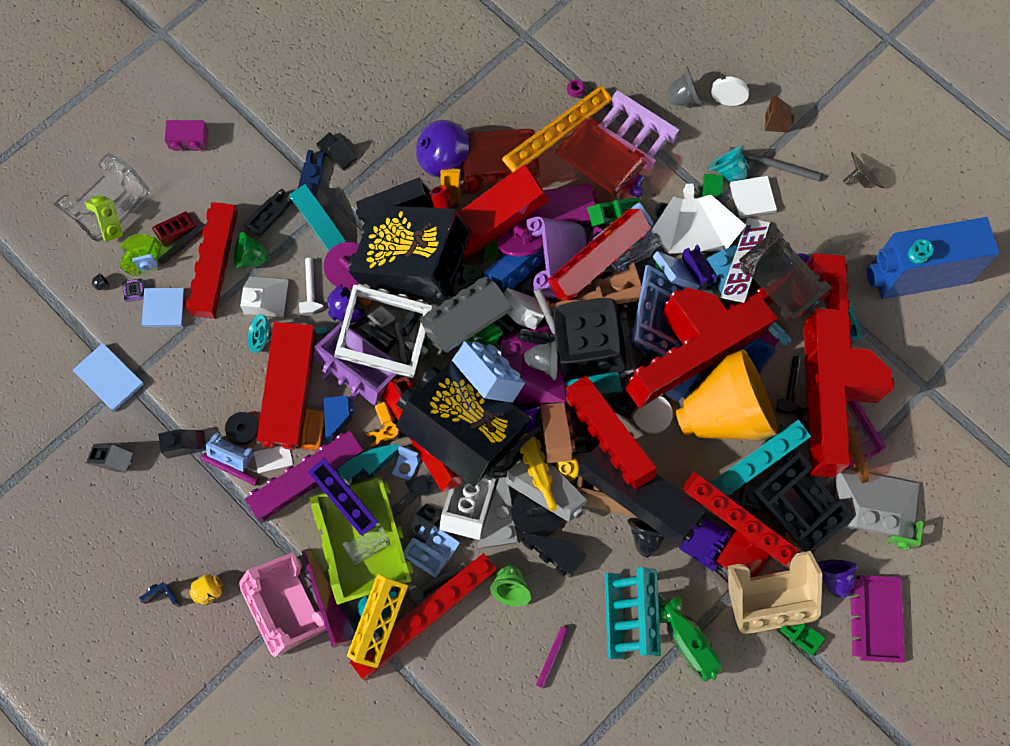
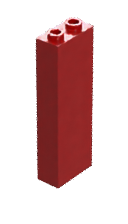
(501, 208)
(286, 385)

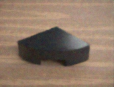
(418, 486)

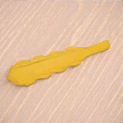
(538, 469)

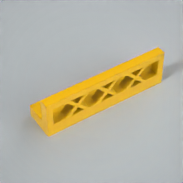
(370, 618)

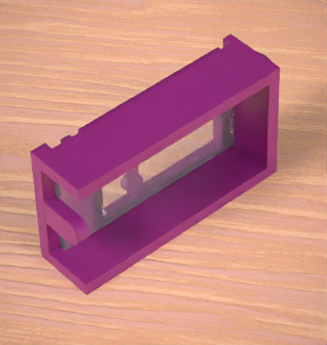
(867, 435)

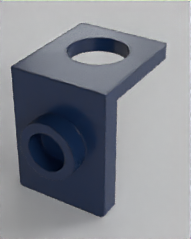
(156, 590)

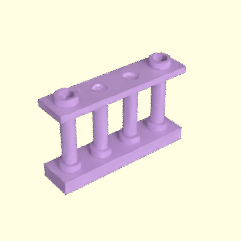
(639, 114)

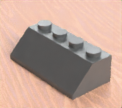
(465, 314)

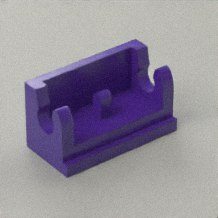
(698, 267)

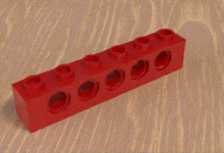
(739, 518)

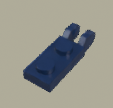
(312, 173)

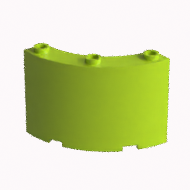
(356, 581)

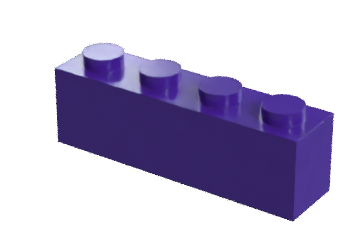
(343, 496)

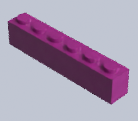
(297, 481)

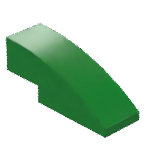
(609, 212)

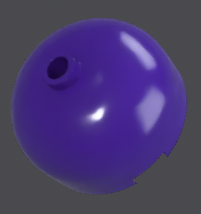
(442, 147)

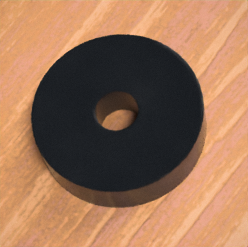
(241, 437)

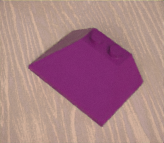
(538, 386)

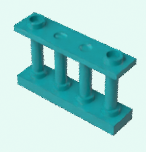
(647, 614)

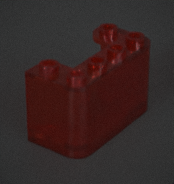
(485, 157)

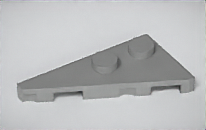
(499, 527)

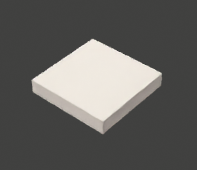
(753, 197)

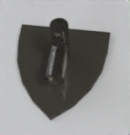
(861, 169)

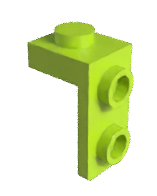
(106, 216)

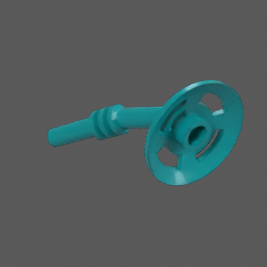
(264, 335)

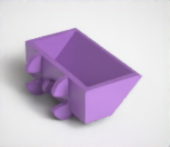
(361, 379)

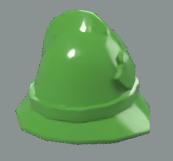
(510, 587)

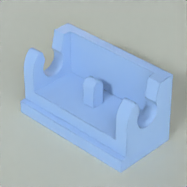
(229, 453)

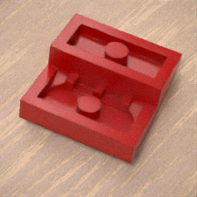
(743, 551)

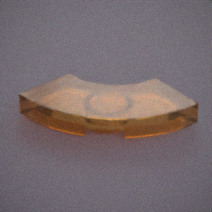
(857, 455)

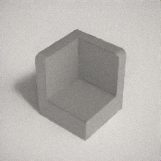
(382, 313)

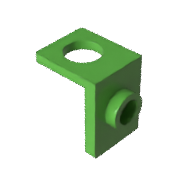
(906, 543)

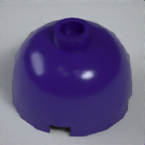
(338, 304)

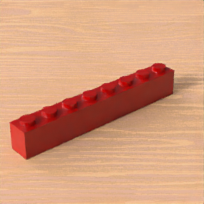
(430, 612)

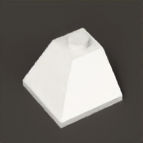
(264, 296)

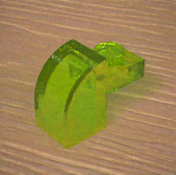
(137, 246)

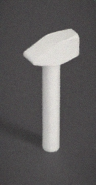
(310, 307)

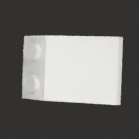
(467, 508)

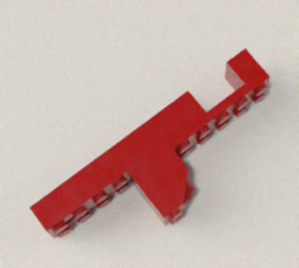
(707, 336)
(836, 371)

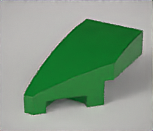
(804, 637)

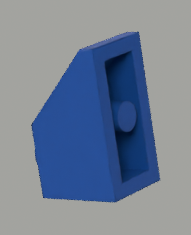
(337, 415)

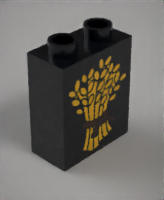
(410, 250)
(459, 423)

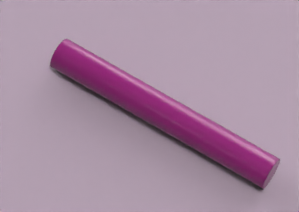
(235, 472)
(552, 657)

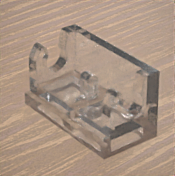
(367, 544)

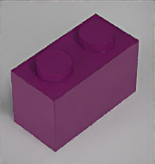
(186, 134)

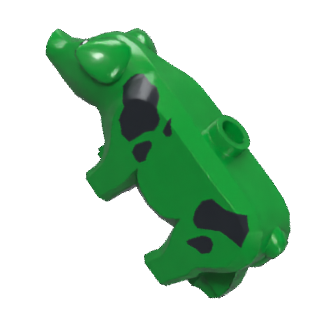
(689, 639)

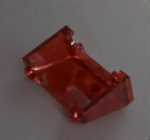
(601, 157)

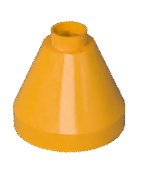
(730, 404)

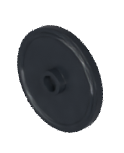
(532, 517)

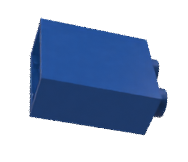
(957, 259)

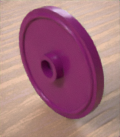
(519, 242)
(337, 263)

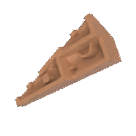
(621, 287)

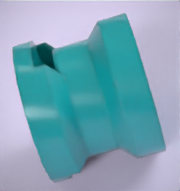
(920, 246)

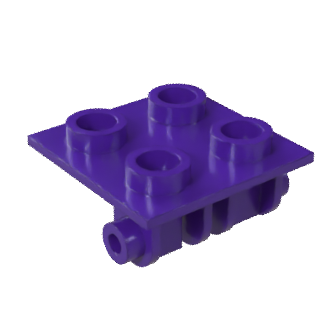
(707, 544)

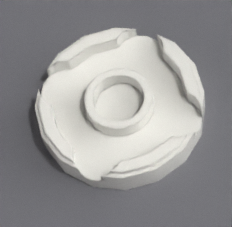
(730, 91)
(654, 416)

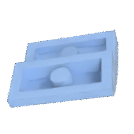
(434, 553)

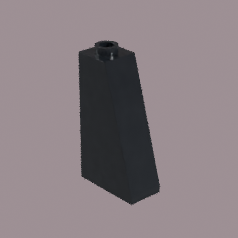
(409, 194)

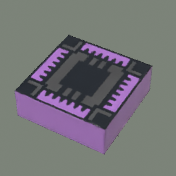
(133, 290)

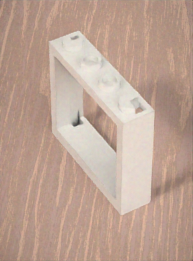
(372, 361)

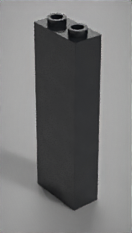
(655, 502)

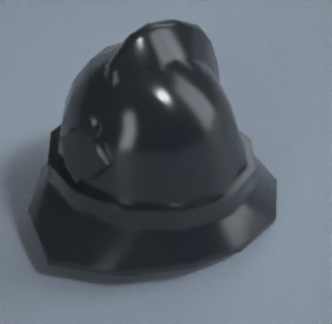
(645, 537)

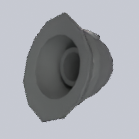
(683, 91)
(543, 358)

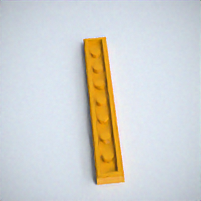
(557, 129)

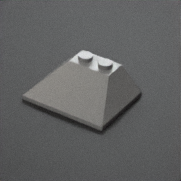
(878, 505)

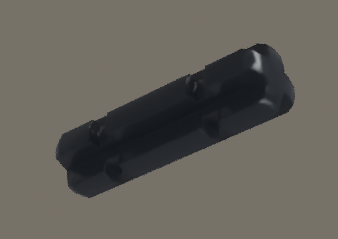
(535, 337)

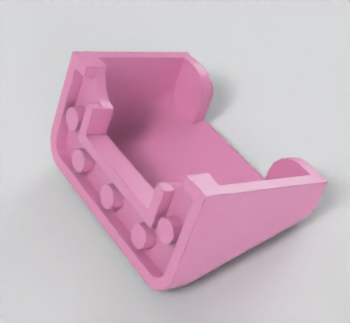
(281, 604)

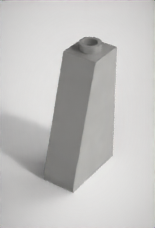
(569, 500)

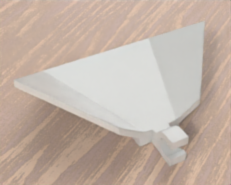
(697, 222)

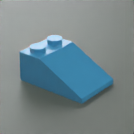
(720, 265)

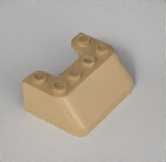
(776, 598)

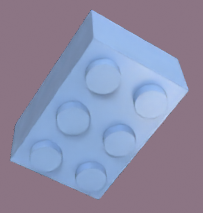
(488, 371)

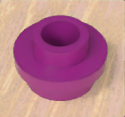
(575, 84)

